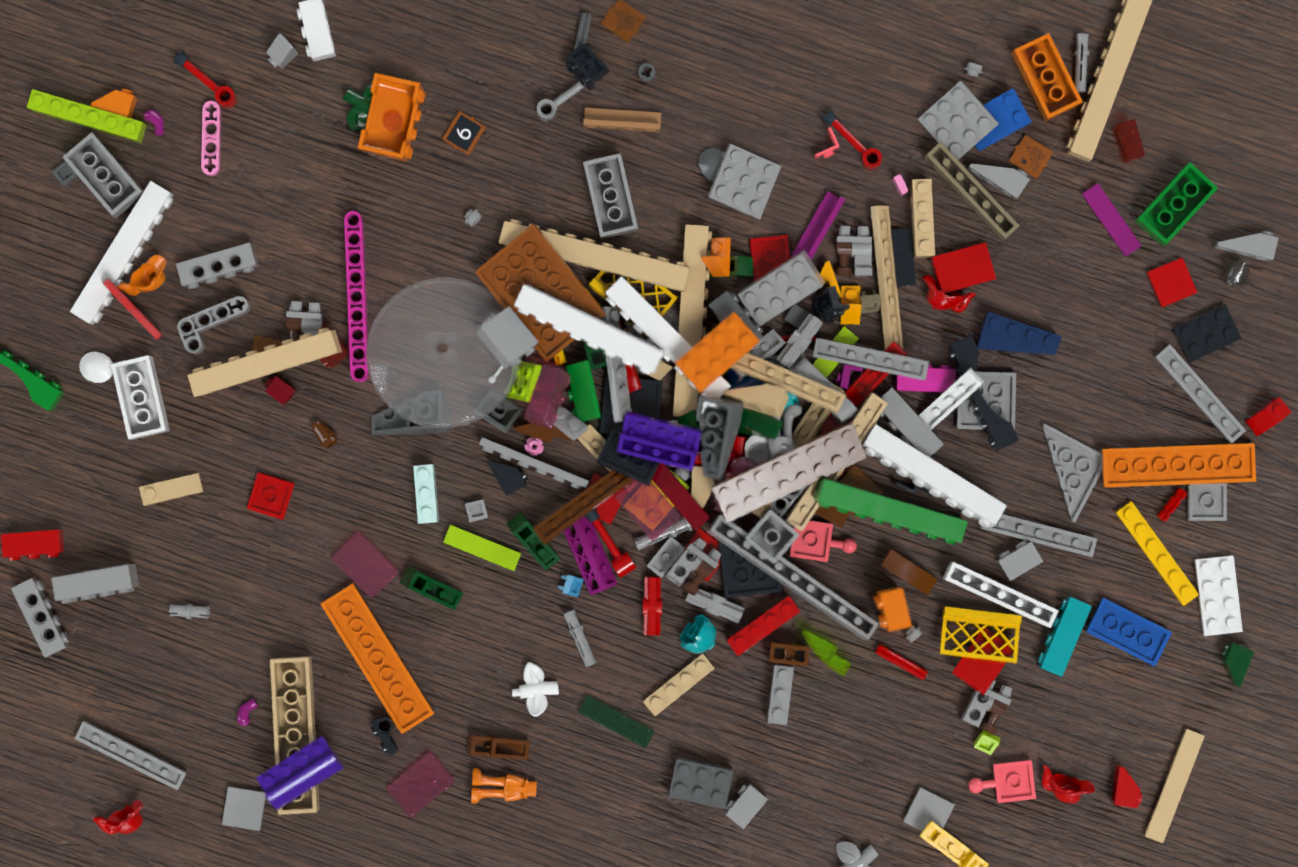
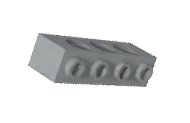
(187, 268)
(39, 629)

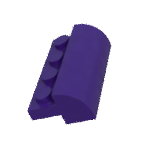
(659, 441)
(299, 773)

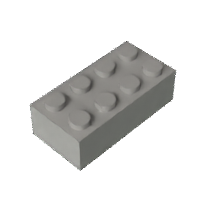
(103, 175)
(610, 196)
(781, 288)
(90, 583)

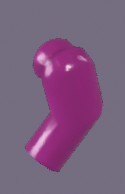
(156, 119)
(243, 712)

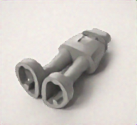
(786, 442)

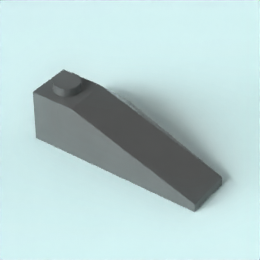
(390, 423)
(719, 425)

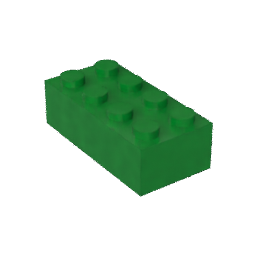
(1176, 204)

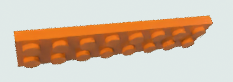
(1178, 465)
(377, 658)

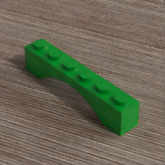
(41, 391)

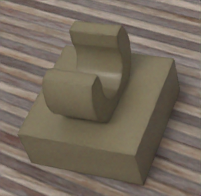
(870, 303)

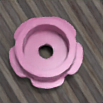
(534, 451)

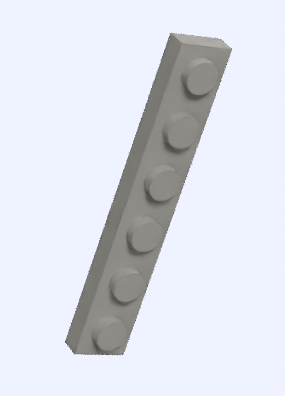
(871, 358)
(617, 374)
(1200, 393)
(541, 467)
(1044, 535)
(130, 755)

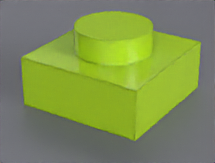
(987, 742)

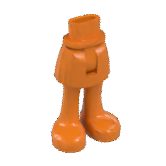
(514, 787)

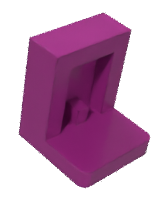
(844, 376)

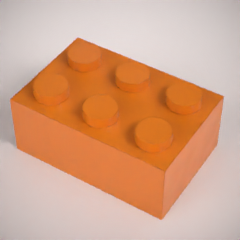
(892, 609)

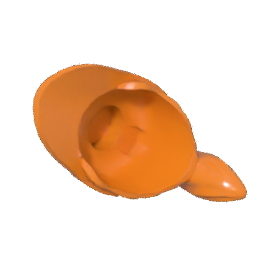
(147, 277)

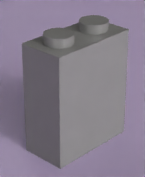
(507, 338)

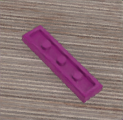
(1111, 220)

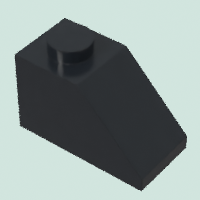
(508, 477)

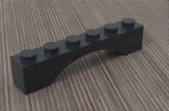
(999, 430)

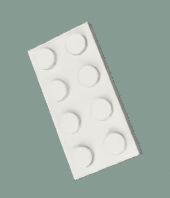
(1218, 595)

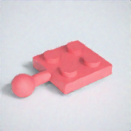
(816, 541)
(1011, 781)

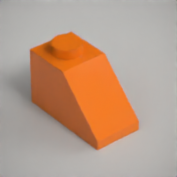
(117, 102)

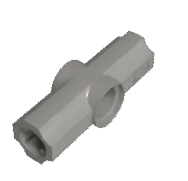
(799, 341)
(716, 605)

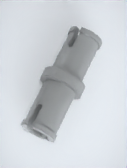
(189, 611)

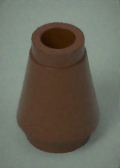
(325, 436)

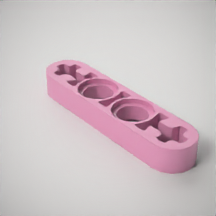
(211, 138)

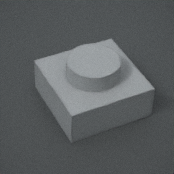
(476, 510)

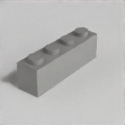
(909, 424)

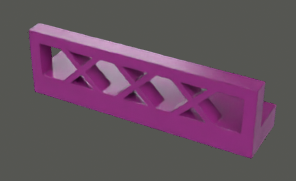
(819, 225)
(593, 554)

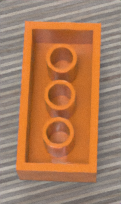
(1046, 77)
(717, 352)

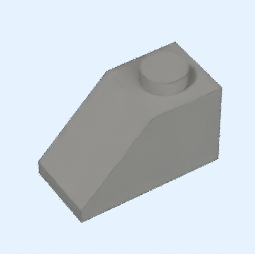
(281, 52)

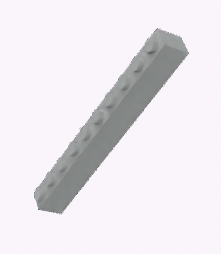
(795, 580)

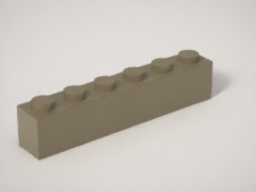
(971, 191)

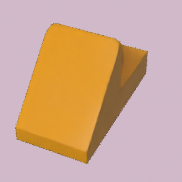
(829, 277)
(851, 296)

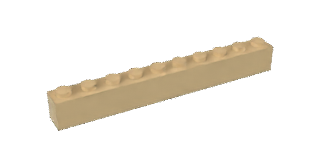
(1108, 78)
(607, 259)
(692, 309)

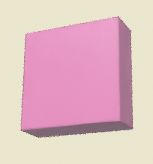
(900, 185)

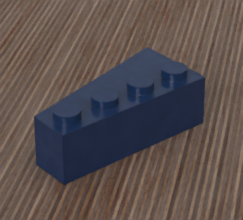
(1015, 337)

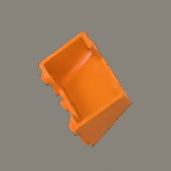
(390, 96)

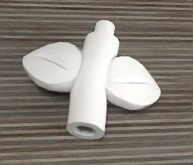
(535, 689)

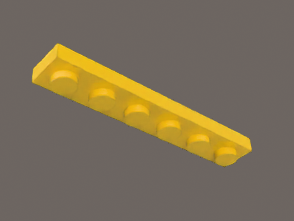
(1157, 553)

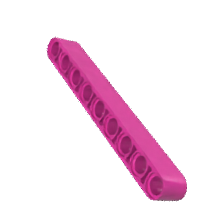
(351, 269)

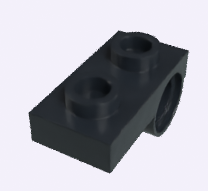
(388, 743)

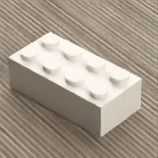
(140, 397)

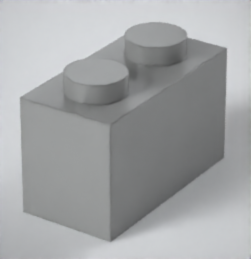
(1019, 560)
(746, 805)

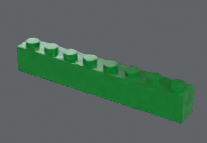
(891, 510)

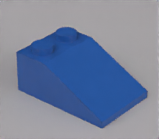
(1011, 117)

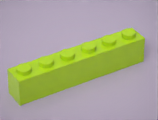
(86, 116)

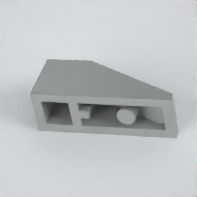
(1004, 179)
(1257, 246)

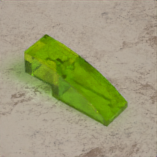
(826, 652)

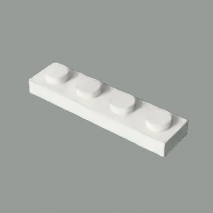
(951, 399)

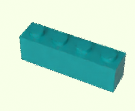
(1064, 636)

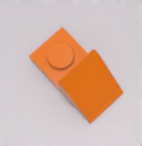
(719, 261)

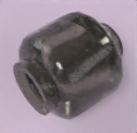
(1236, 272)

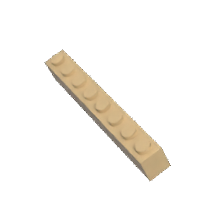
(264, 363)

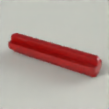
(901, 662)

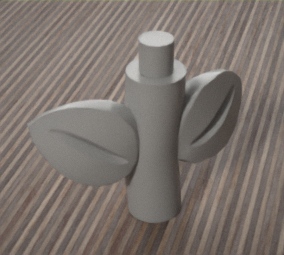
(851, 856)

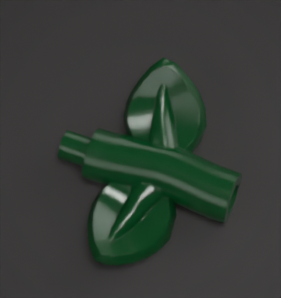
(358, 114)

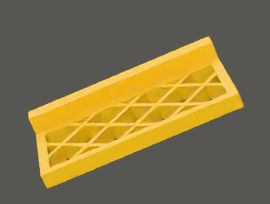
(601, 288)
(980, 618)

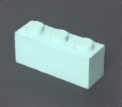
(426, 493)

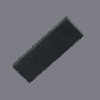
(903, 257)

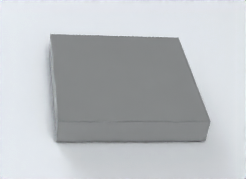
(1207, 502)
(928, 807)
(244, 808)

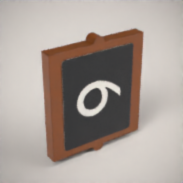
(463, 133)

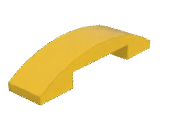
(951, 846)

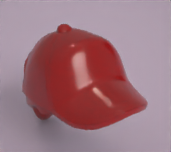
(944, 301)
(1065, 788)
(122, 821)

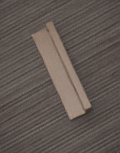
(622, 120)

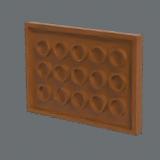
(535, 262)

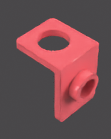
(830, 151)

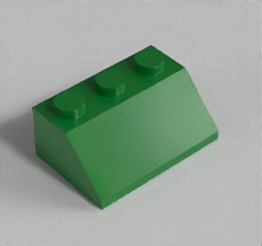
(583, 392)

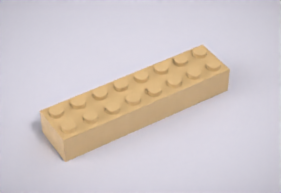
(294, 719)

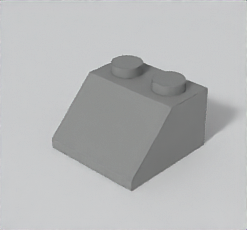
(772, 536)

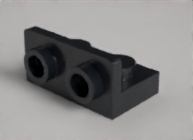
(586, 66)
(827, 305)

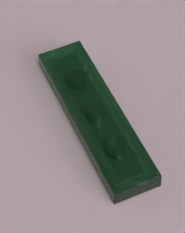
(616, 721)

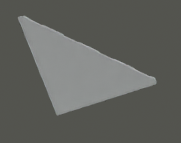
(1075, 467)

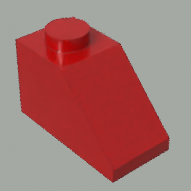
(1268, 416)
(1125, 790)

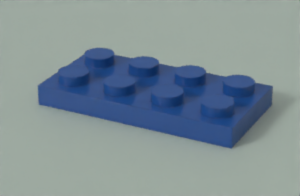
(1128, 632)

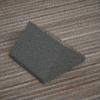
(504, 415)

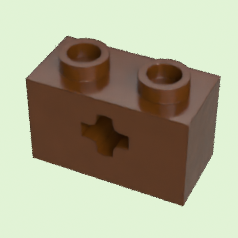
(788, 653)

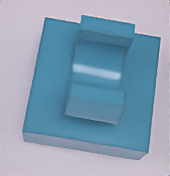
(572, 585)

